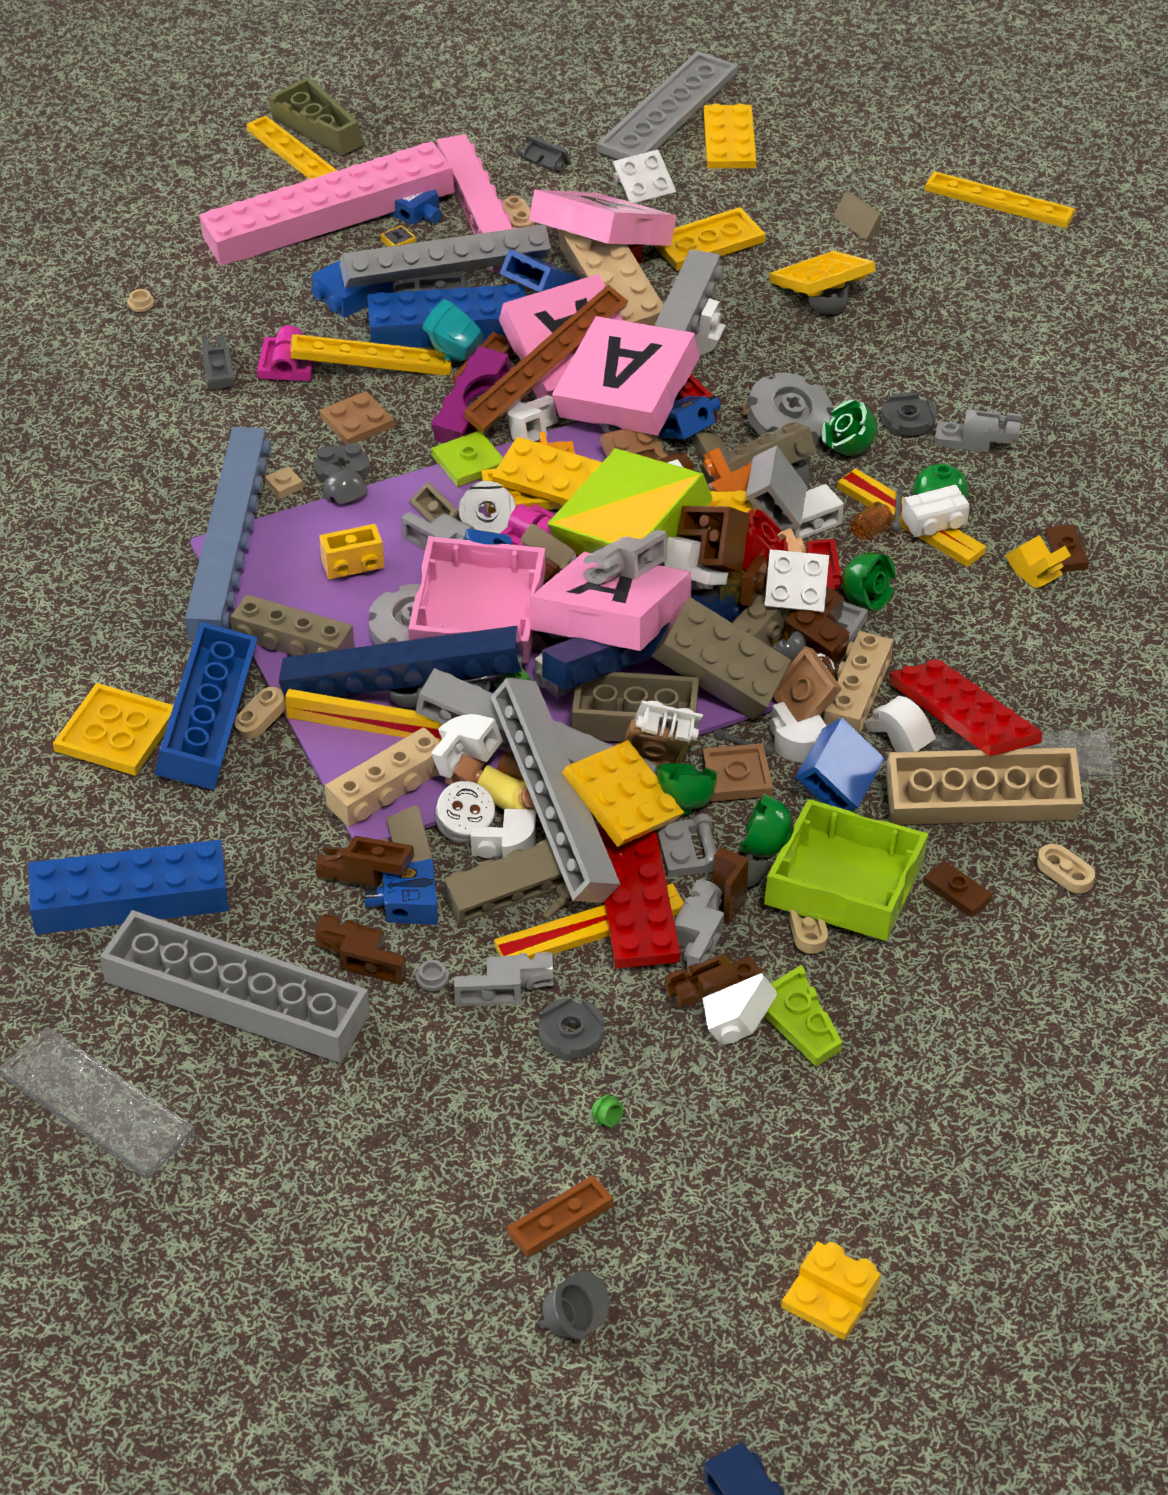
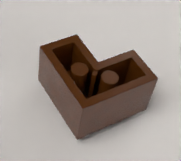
(721, 535)
(821, 628)

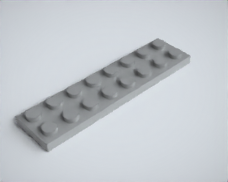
(668, 107)

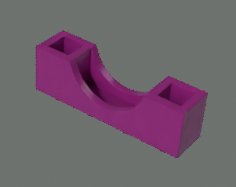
(480, 374)

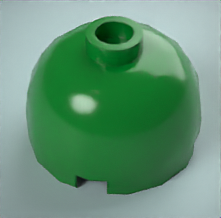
(850, 428)
(938, 477)
(870, 576)
(687, 785)
(767, 828)

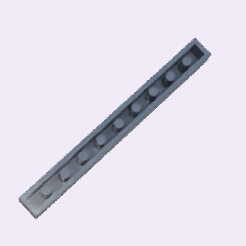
(228, 530)

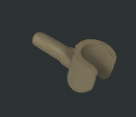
(564, 899)

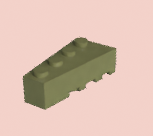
(316, 116)

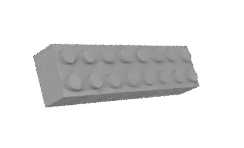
(236, 986)

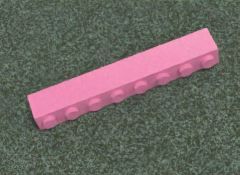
(473, 187)

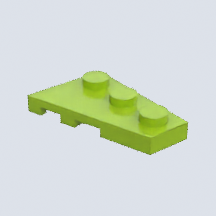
(801, 1018)

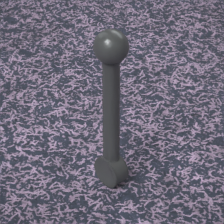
(896, 525)
(721, 735)

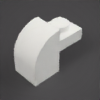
(709, 327)
(532, 418)
(684, 555)
(904, 724)
(467, 735)
(793, 738)
(516, 834)

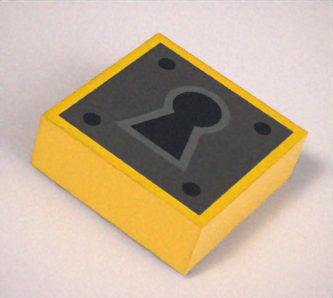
(397, 236)

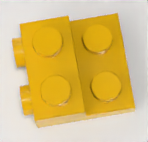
(832, 1289)

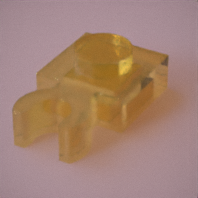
(732, 586)

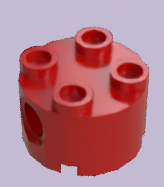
(761, 537)

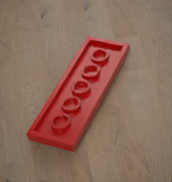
(965, 708)
(640, 907)

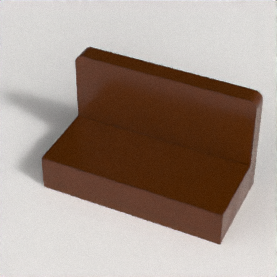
(731, 876)

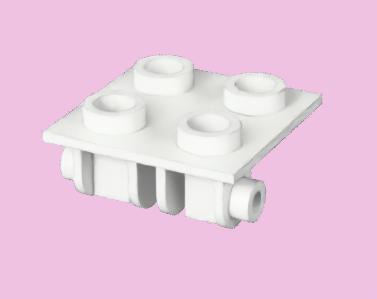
(643, 176)
(796, 580)
(655, 714)

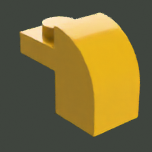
(1035, 562)

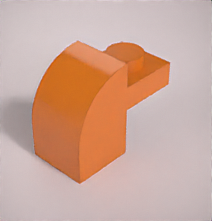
(725, 479)

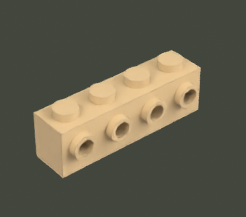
(859, 679)
(383, 778)

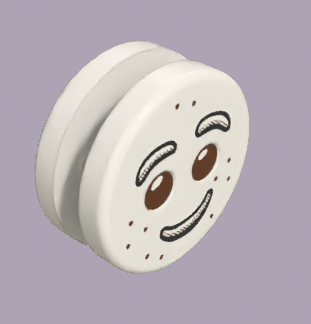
(463, 807)

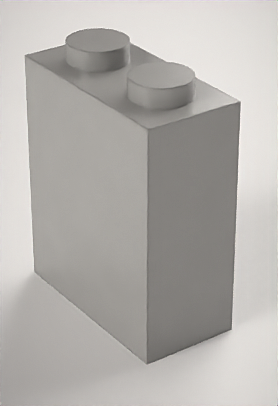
(776, 488)

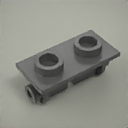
(554, 156)

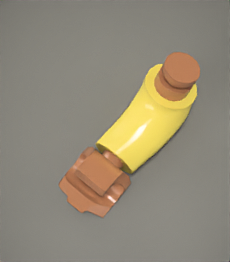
(504, 789)

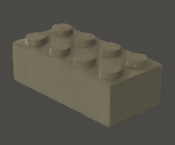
(722, 656)
(611, 702)

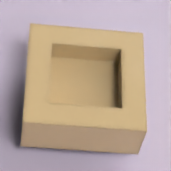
(283, 482)

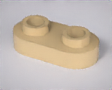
(518, 212)
(260, 712)
(1069, 869)
(808, 933)

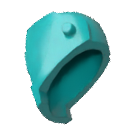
(452, 331)

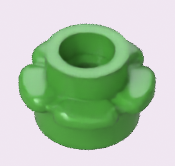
(607, 1111)

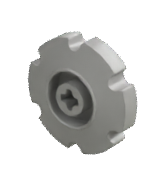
(788, 400)
(392, 614)

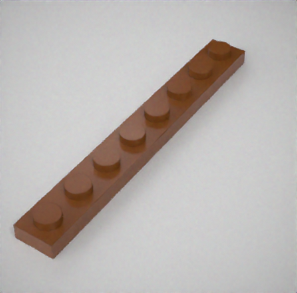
(542, 360)

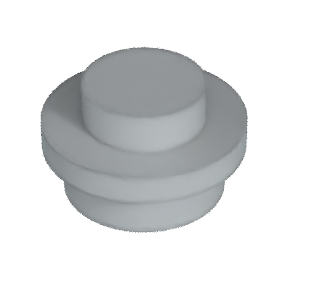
(432, 976)

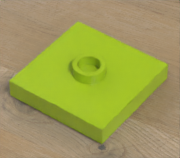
(466, 457)

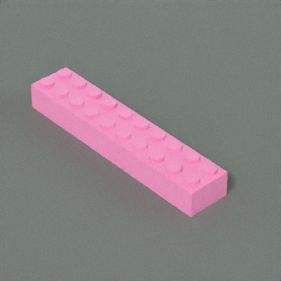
(324, 203)

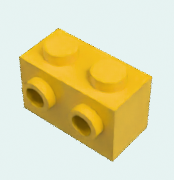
(351, 551)

